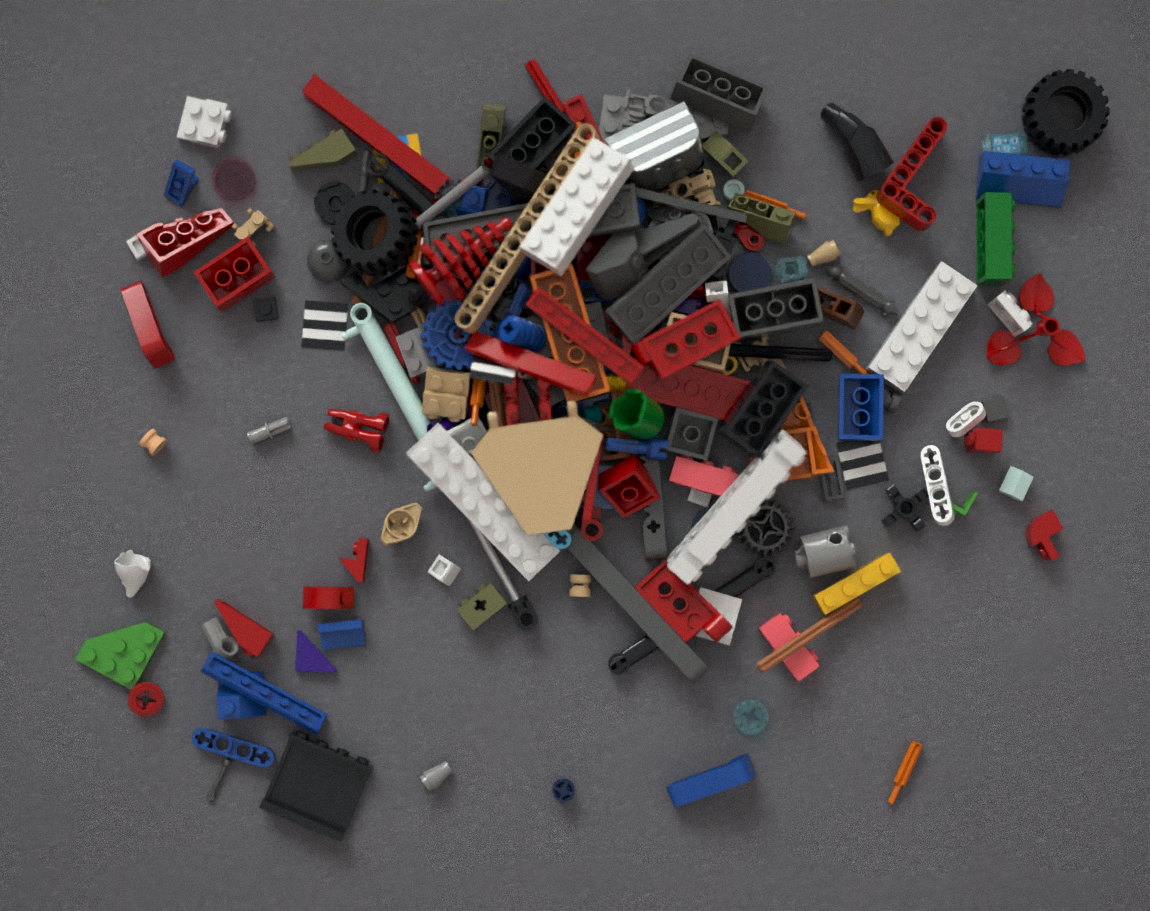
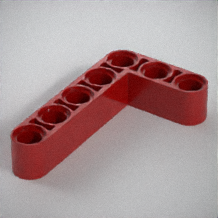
(907, 171)

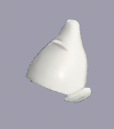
(132, 571)

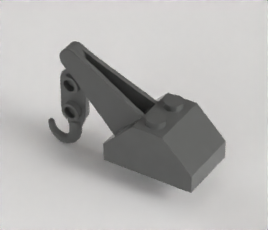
(629, 253)

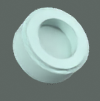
(731, 187)

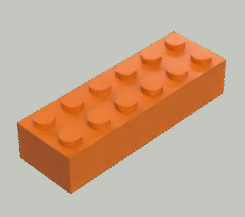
(564, 350)

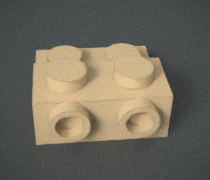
(446, 394)

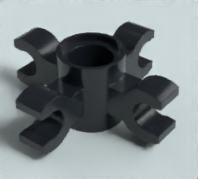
(914, 520)

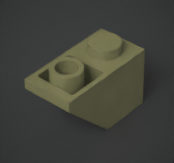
(724, 153)

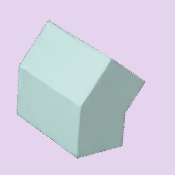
(1016, 483)

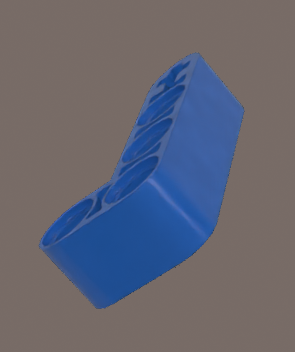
(712, 781)

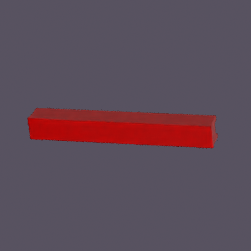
(375, 135)

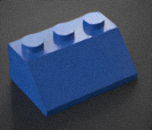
(860, 407)

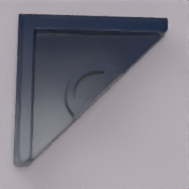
(562, 409)

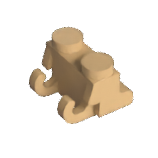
(252, 225)

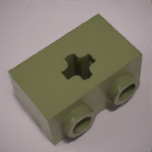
(475, 617)

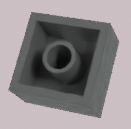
(690, 433)

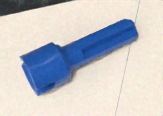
(516, 305)
(649, 448)

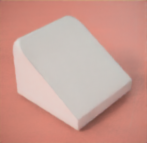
(444, 570)

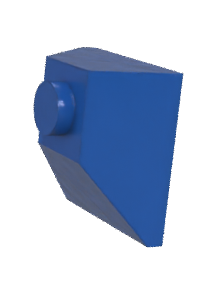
(235, 705)

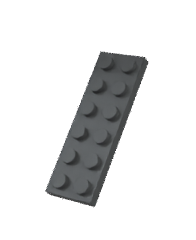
(668, 284)

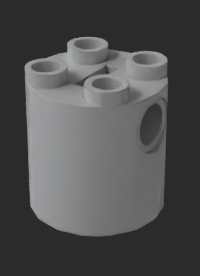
(825, 552)

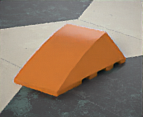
(802, 429)

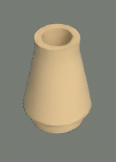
(825, 253)

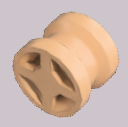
(152, 442)

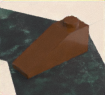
(839, 308)

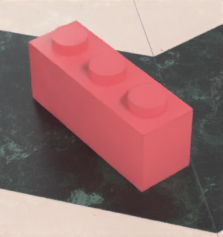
(702, 475)
(777, 633)

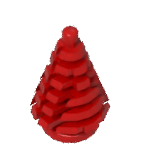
(453, 263)

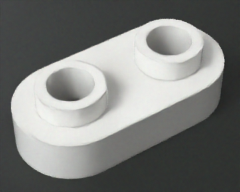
(965, 419)

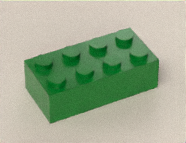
(994, 238)

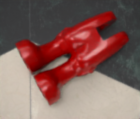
(353, 420)

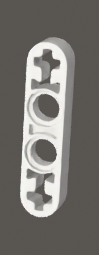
(936, 485)

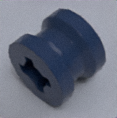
(562, 793)

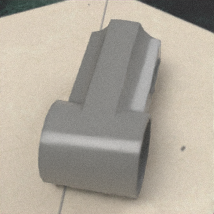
(219, 639)

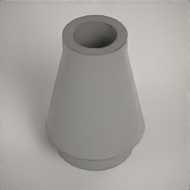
(435, 776)

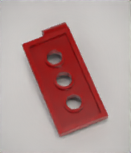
(653, 347)

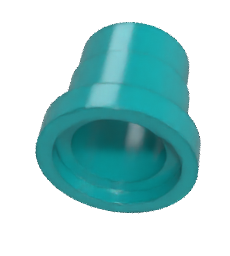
(592, 413)

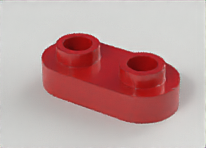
(745, 233)

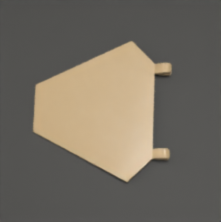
(540, 468)

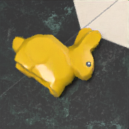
(881, 217)

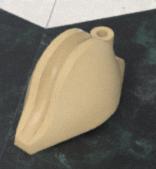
(400, 524)

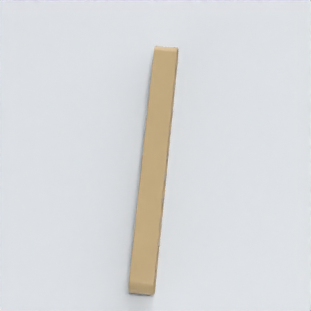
(517, 235)

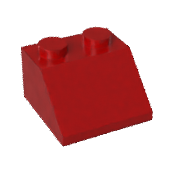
(628, 486)

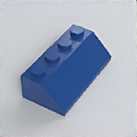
(1027, 177)

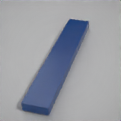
(263, 693)

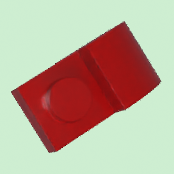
(1039, 532)
(328, 597)

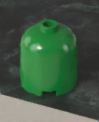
(637, 414)

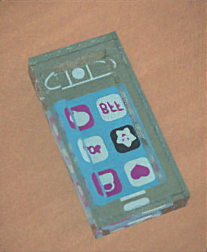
(1005, 143)

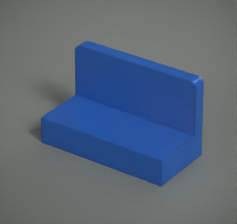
(342, 634)

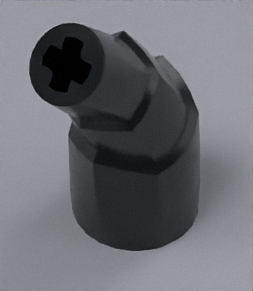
(860, 143)

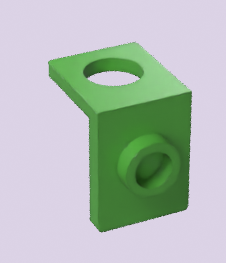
(963, 511)

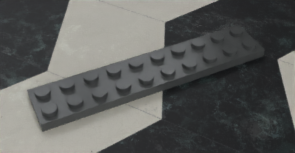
(620, 216)

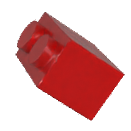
(983, 441)

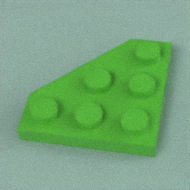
(122, 653)

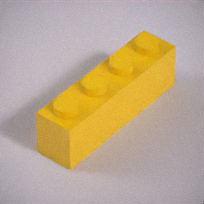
(856, 583)

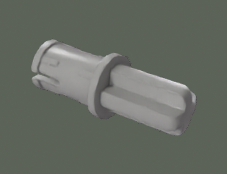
(269, 430)

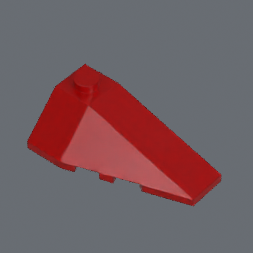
(178, 242)

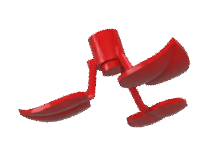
(1065, 346)

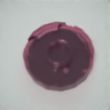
(233, 179)

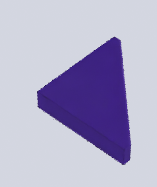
(309, 657)

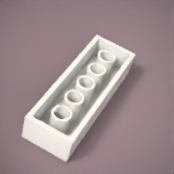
(577, 206)
(921, 327)

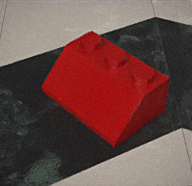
(234, 274)

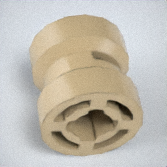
(580, 591)

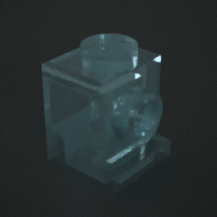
(798, 265)

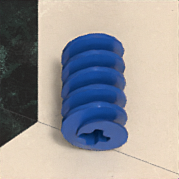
(522, 333)

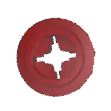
(152, 707)

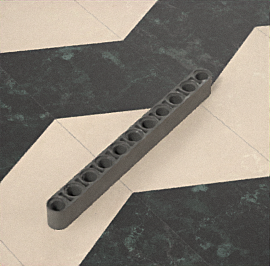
(635, 605)

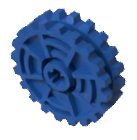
(440, 336)

